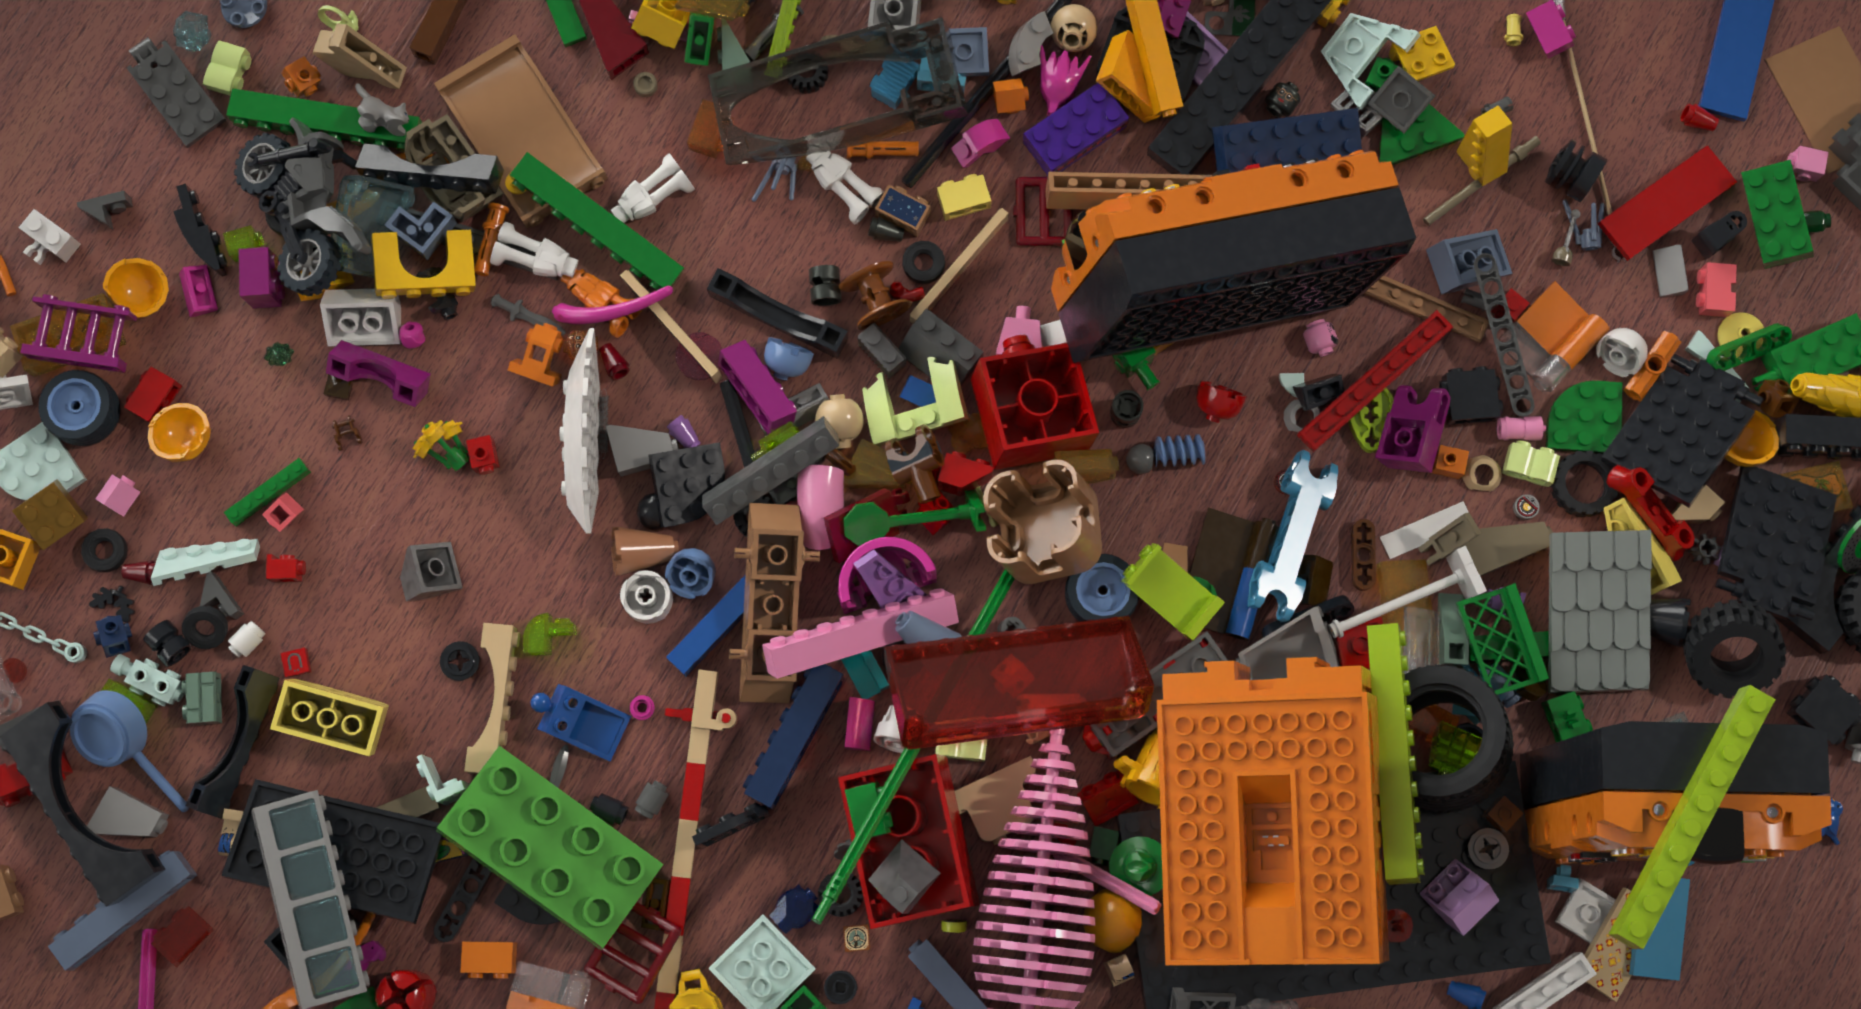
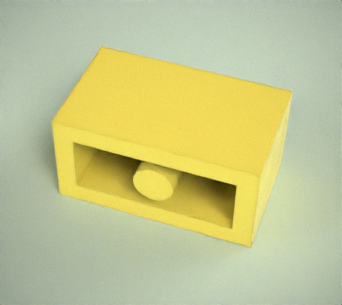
(963, 196)

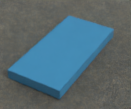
(1664, 949)

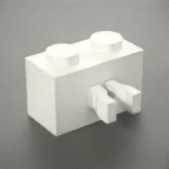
(47, 238)

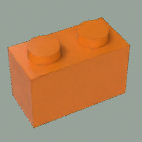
(488, 958)

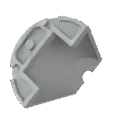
(1299, 638)

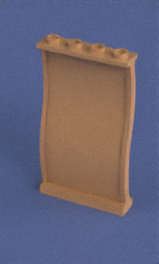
(513, 111)

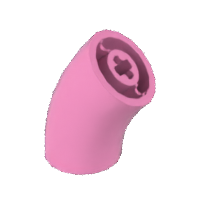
(818, 495)

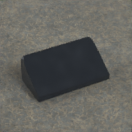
(1319, 391)

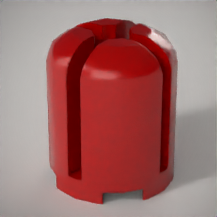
(392, 990)

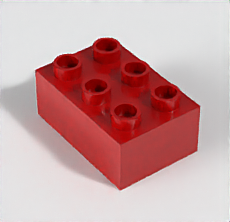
(930, 823)

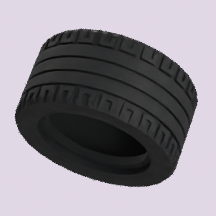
(1492, 762)

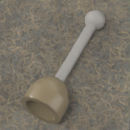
(1563, 255)

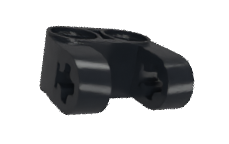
(1719, 234)

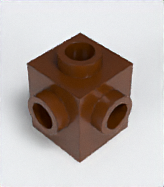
(1777, 398)

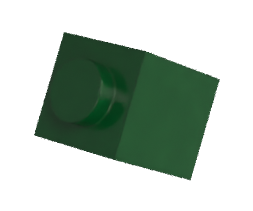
(1102, 844)

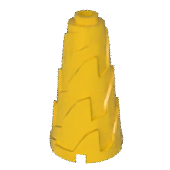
(1830, 392)

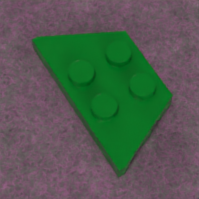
(1426, 134)

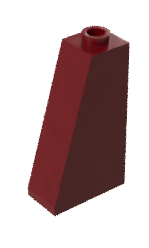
(613, 35)

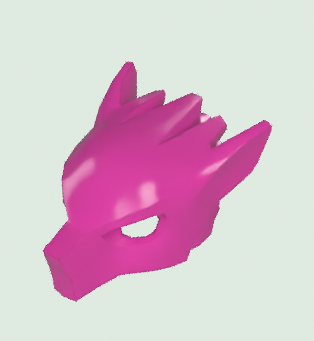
(1059, 79)

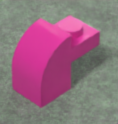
(980, 139)

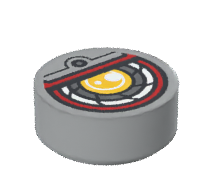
(1526, 507)

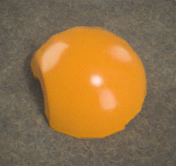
(136, 285)
(179, 432)
(1756, 443)
(1115, 921)

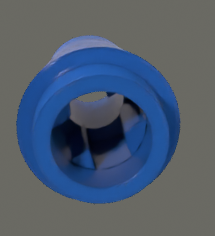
(1467, 994)

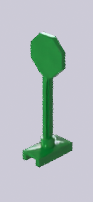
(870, 521)

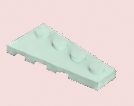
(203, 558)

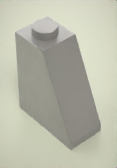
(634, 445)
(127, 816)

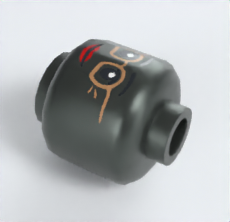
(1283, 99)

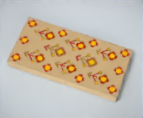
(1610, 956)

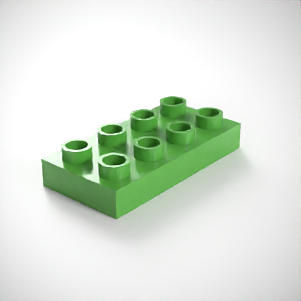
(549, 847)

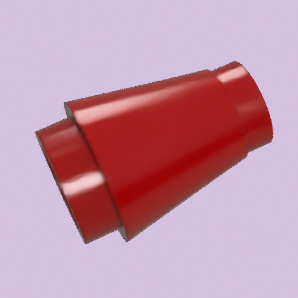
(1698, 117)

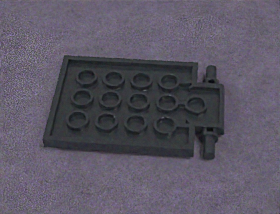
(1684, 428)
(1776, 542)

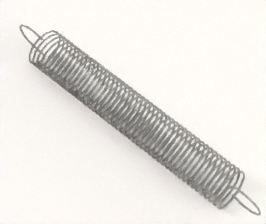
(603, 423)

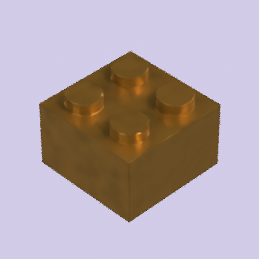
(50, 514)

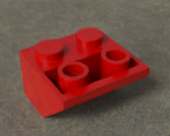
(963, 474)

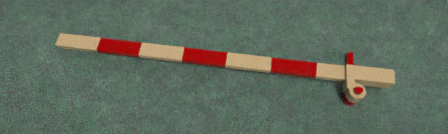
(703, 721)

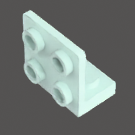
(443, 793)

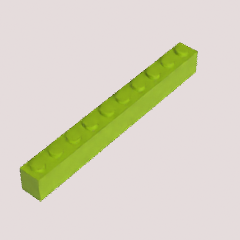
(1395, 759)
(1691, 817)

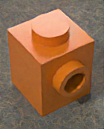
(1010, 96)
(1450, 462)

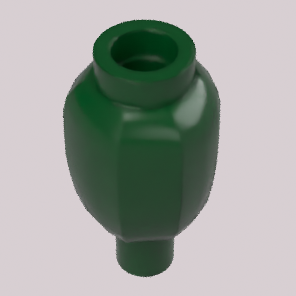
(1817, 221)

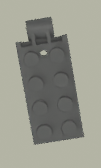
(174, 91)

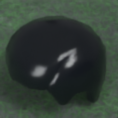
(648, 512)

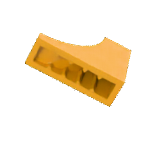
(1124, 77)

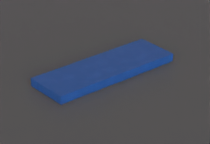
(1736, 57)

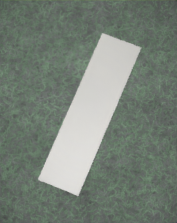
(1418, 533)

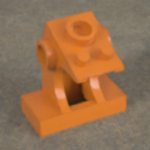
(545, 337)

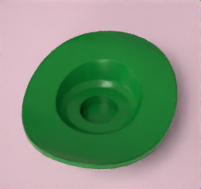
(1138, 864)

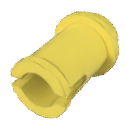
(1513, 34)

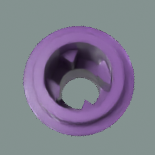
(683, 432)

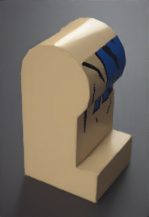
(231, 823)
(1119, 970)

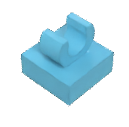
(1562, 880)

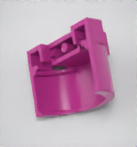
(893, 550)

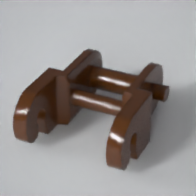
(338, 436)

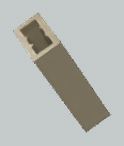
(1507, 544)

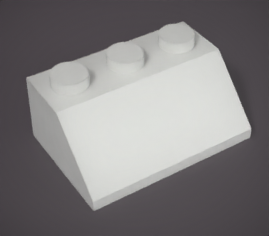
(360, 317)

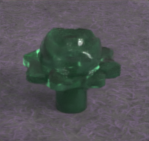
(278, 354)

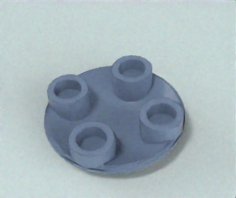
(243, 12)

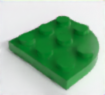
(1585, 417)

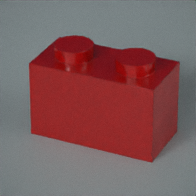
(152, 394)

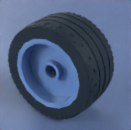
(79, 407)
(1085, 600)

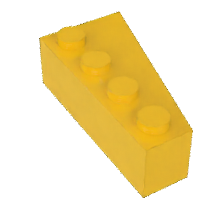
(1487, 146)

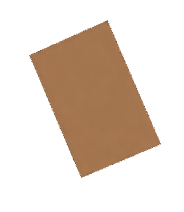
(1821, 87)

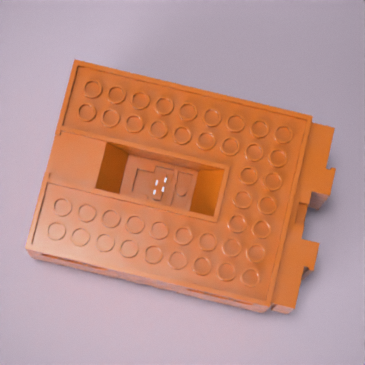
(1271, 817)

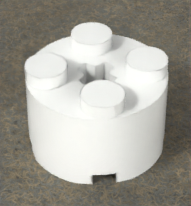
(638, 586)

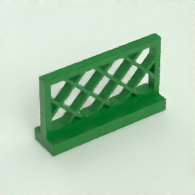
(1521, 631)

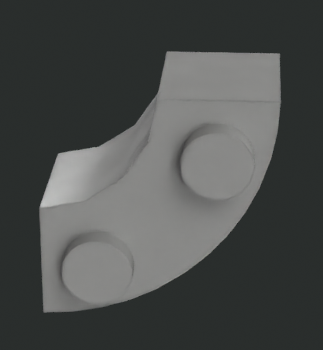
(1027, 43)

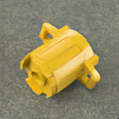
(1142, 775)
(695, 997)

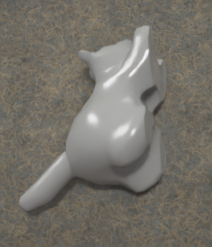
(377, 113)

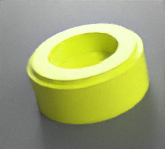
(954, 926)

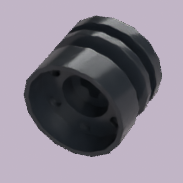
(1575, 170)

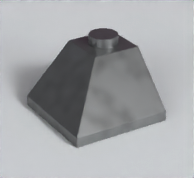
(429, 571)
(903, 877)

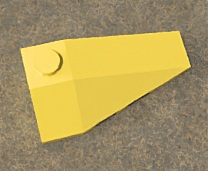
(1624, 517)

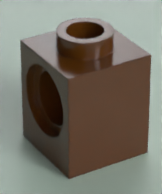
(1502, 814)

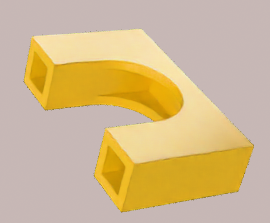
(394, 280)

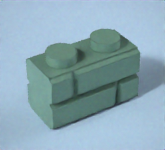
(202, 698)

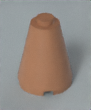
(640, 549)

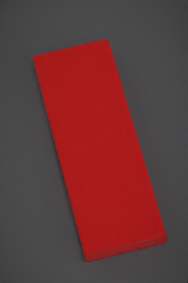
(1667, 203)

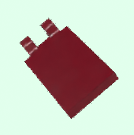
(888, 501)

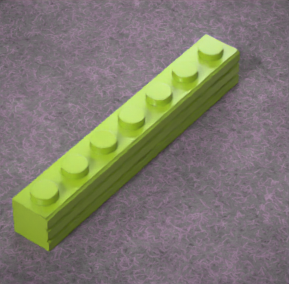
(784, 27)

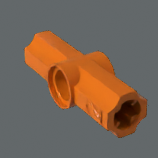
(1660, 355)

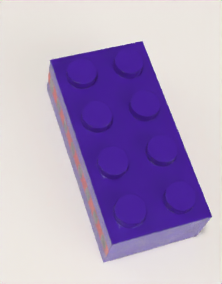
(1075, 129)

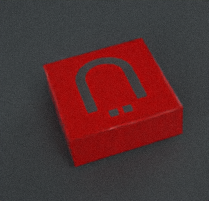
(295, 662)

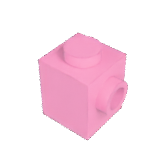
(1808, 163)
(118, 494)

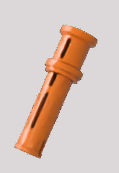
(912, 149)
(491, 230)

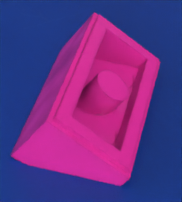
(198, 290)

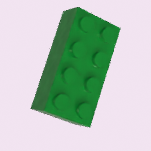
(1777, 214)

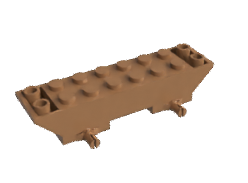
(771, 596)

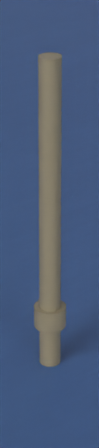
(1517, 154)

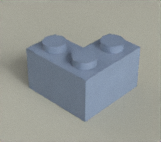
(422, 234)

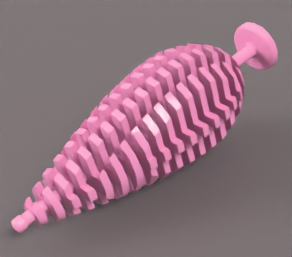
(1040, 883)

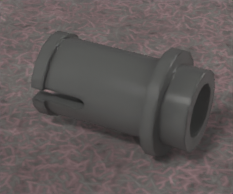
(1503, 104)
(1476, 299)

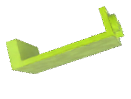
(1171, 591)

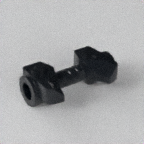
(444, 305)

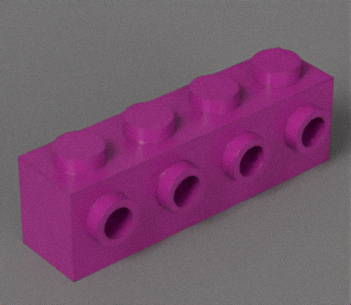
(756, 386)

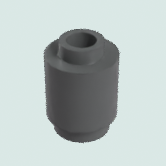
(651, 799)

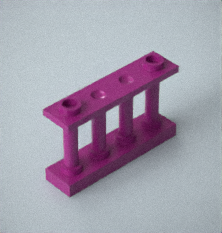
(86, 357)

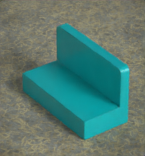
(865, 674)

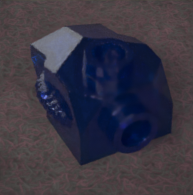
(794, 909)

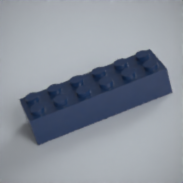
(1287, 139)
(794, 735)

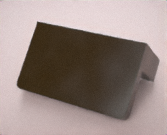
(1317, 574)

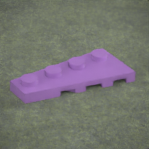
(885, 580)

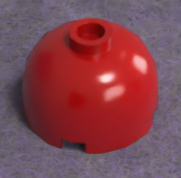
(1219, 401)

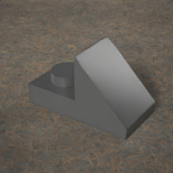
(100, 207)
(216, 592)

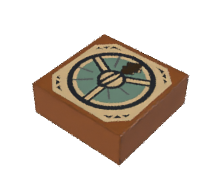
(856, 938)

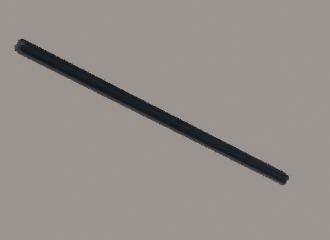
(973, 106)

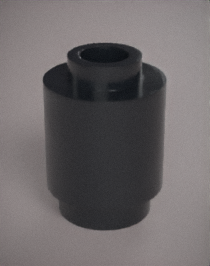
(609, 809)

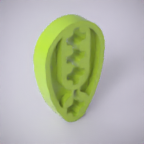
(1361, 427)

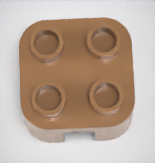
(1046, 526)

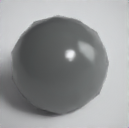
(1140, 459)

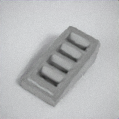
(1368, 111)

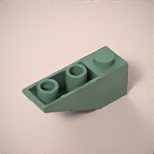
(732, 52)
(1452, 635)

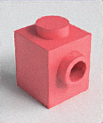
(282, 512)

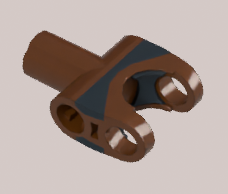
(917, 465)

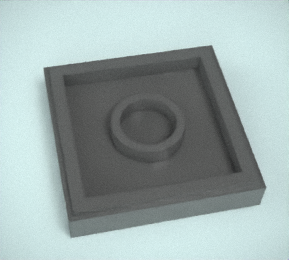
(1401, 99)

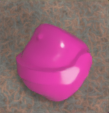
(411, 335)

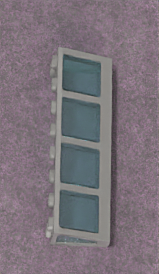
(310, 900)

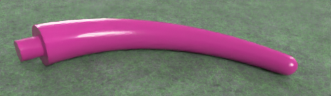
(581, 315)

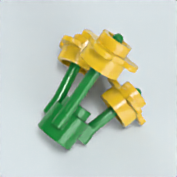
(433, 432)

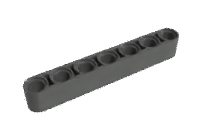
(1510, 345)

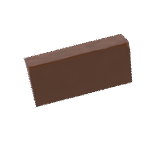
(657, 898)

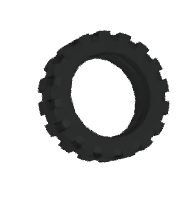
(1566, 500)

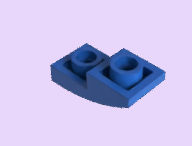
(918, 392)

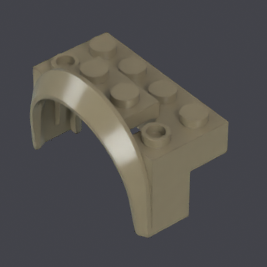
(447, 140)

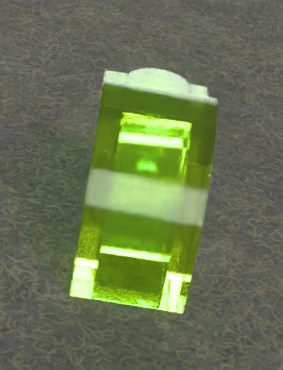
(539, 633)

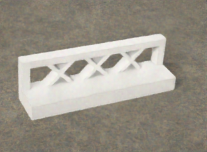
(1551, 984)

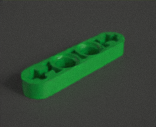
(1748, 343)

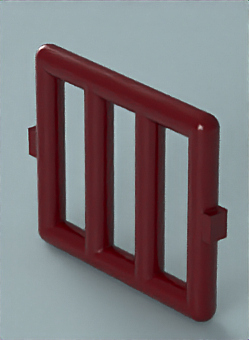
(1019, 212)
(648, 974)

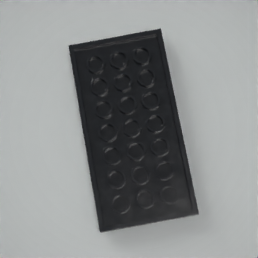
(380, 852)

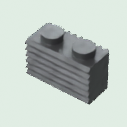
(881, 350)

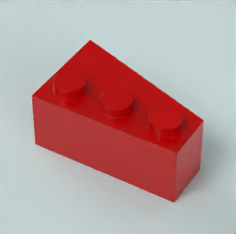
(15, 785)

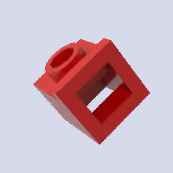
(284, 569)

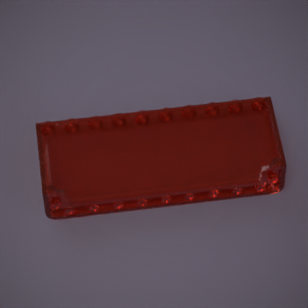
(1017, 682)

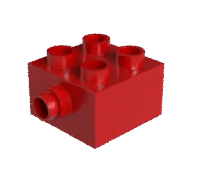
(1032, 403)

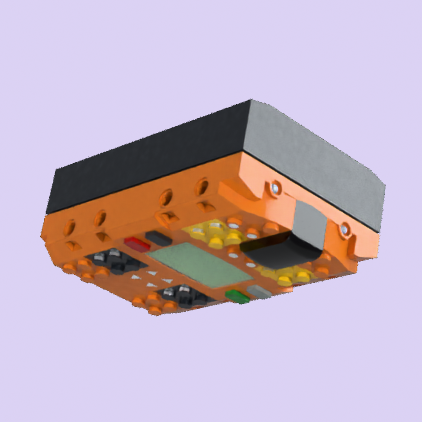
(1228, 253)
(1618, 785)

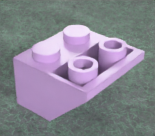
(1459, 896)

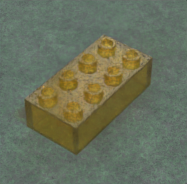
(26, 332)

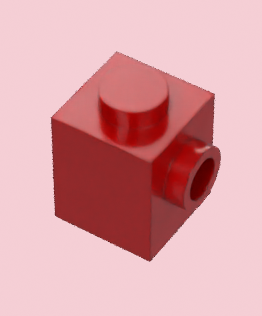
(483, 454)

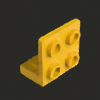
(1426, 56)

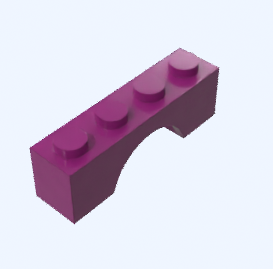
(354, 362)

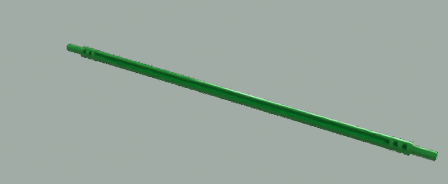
(897, 775)

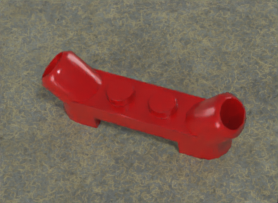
(1636, 486)

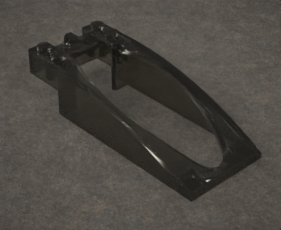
(872, 43)

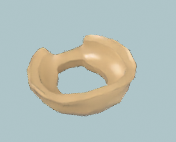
(1470, 479)

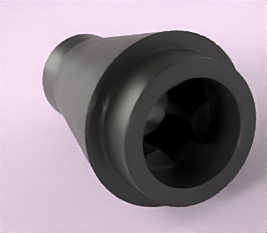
(884, 230)

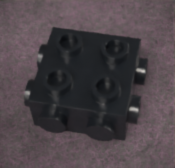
(1472, 395)
(1826, 708)

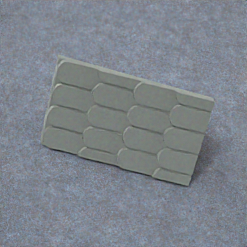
(1599, 611)

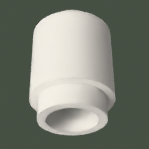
(246, 639)

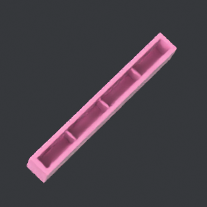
(853, 634)

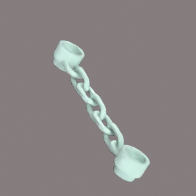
(81, 650)

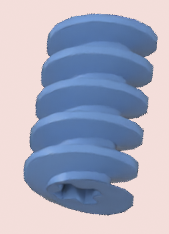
(1179, 450)

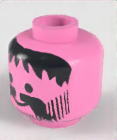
(1320, 337)

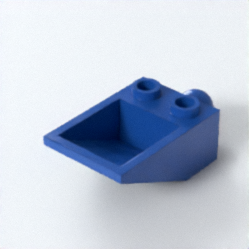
(585, 722)

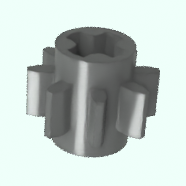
(1702, 555)

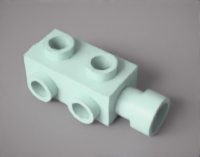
(152, 679)

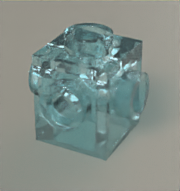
(191, 31)

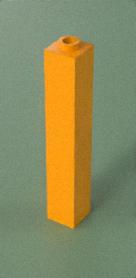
(1155, 57)

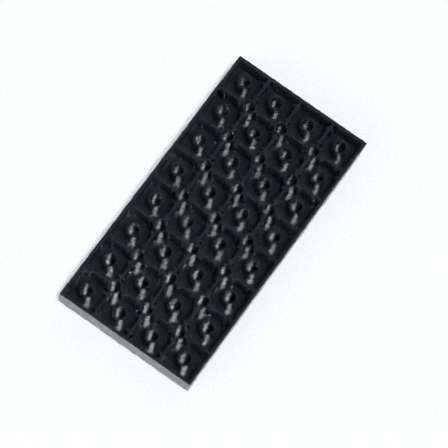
(1501, 940)

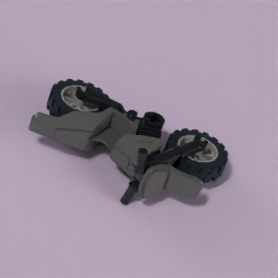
(297, 193)

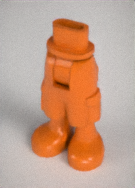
(598, 293)

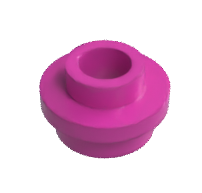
(640, 700)

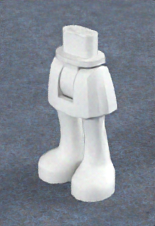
(831, 170)
(637, 201)
(549, 257)

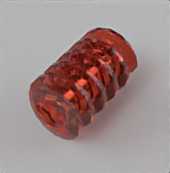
(1403, 925)

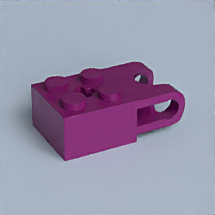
(1413, 430)

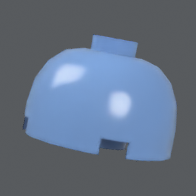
(786, 358)
(690, 573)

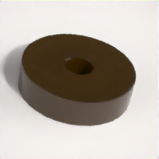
(1530, 692)

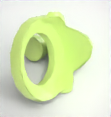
(351, 20)

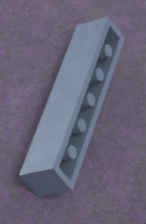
(106, 923)

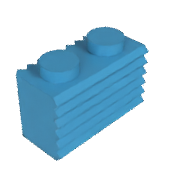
(892, 79)

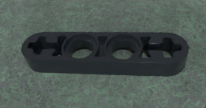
(1333, 605)
(468, 899)

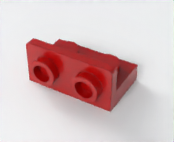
(1106, 798)

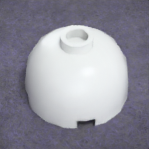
(1622, 351)

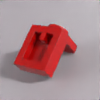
(1516, 305)

